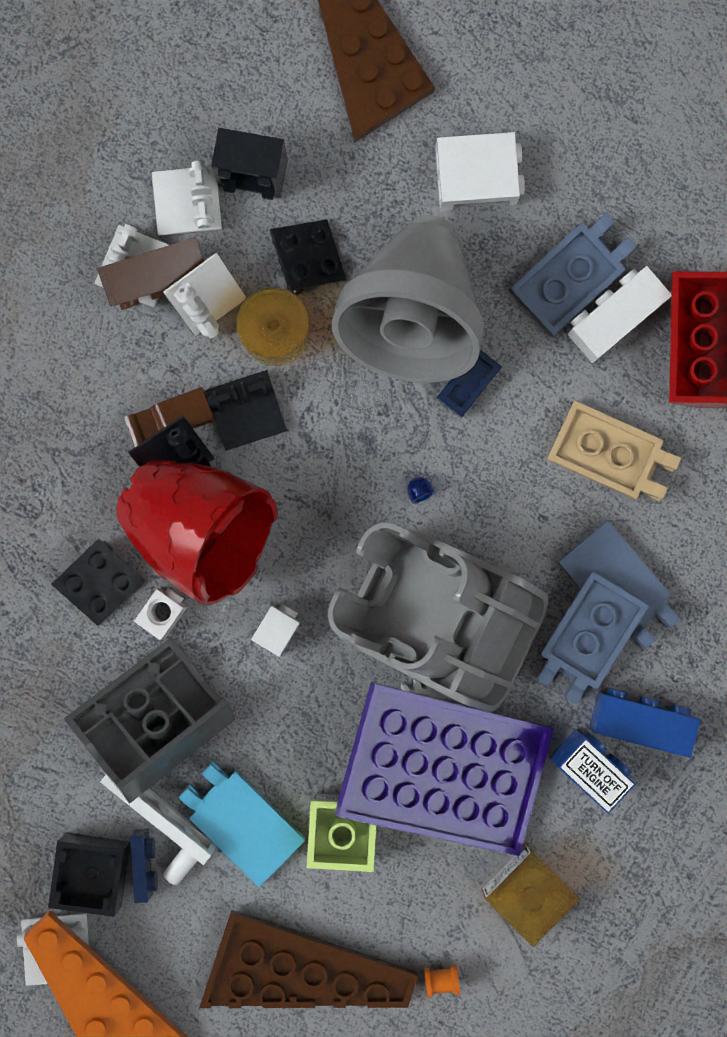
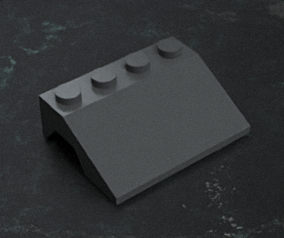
(150, 719)

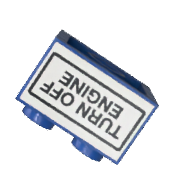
(598, 776)

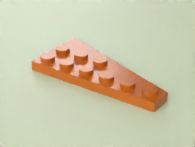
(89, 989)

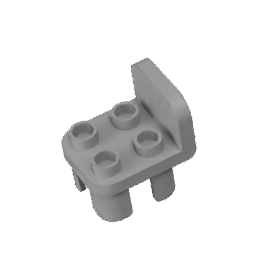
(440, 615)

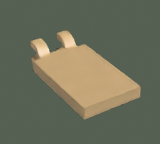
(611, 453)

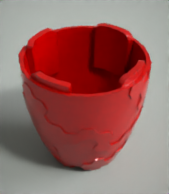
(197, 526)

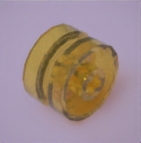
(270, 307)

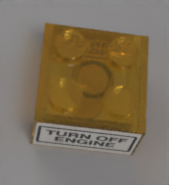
(530, 895)

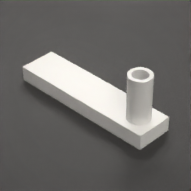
(189, 837)

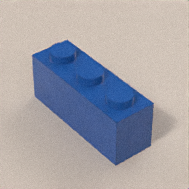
(645, 722)

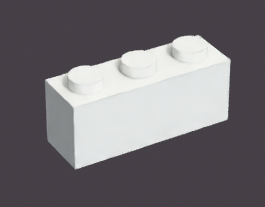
(618, 313)

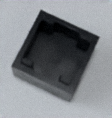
(249, 163)
(89, 874)

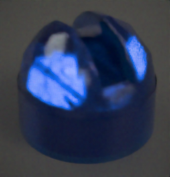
(419, 489)

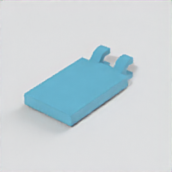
(242, 823)

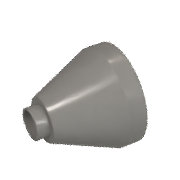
(413, 307)

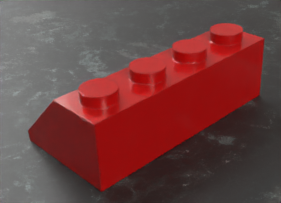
(698, 339)

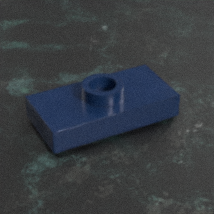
(465, 389)

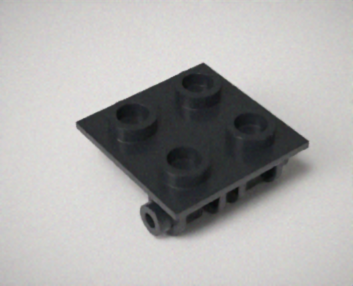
(307, 255)
(246, 410)
(174, 443)
(98, 582)

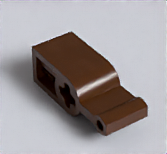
(150, 421)

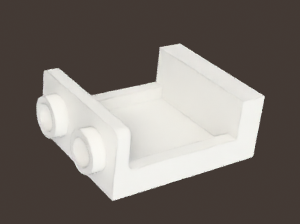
(478, 169)

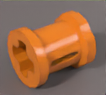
(442, 981)

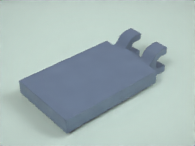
(572, 275)
(616, 561)
(591, 635)

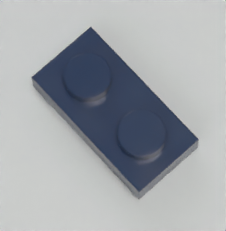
(144, 879)

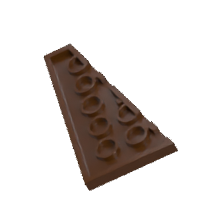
(371, 64)
(289, 969)

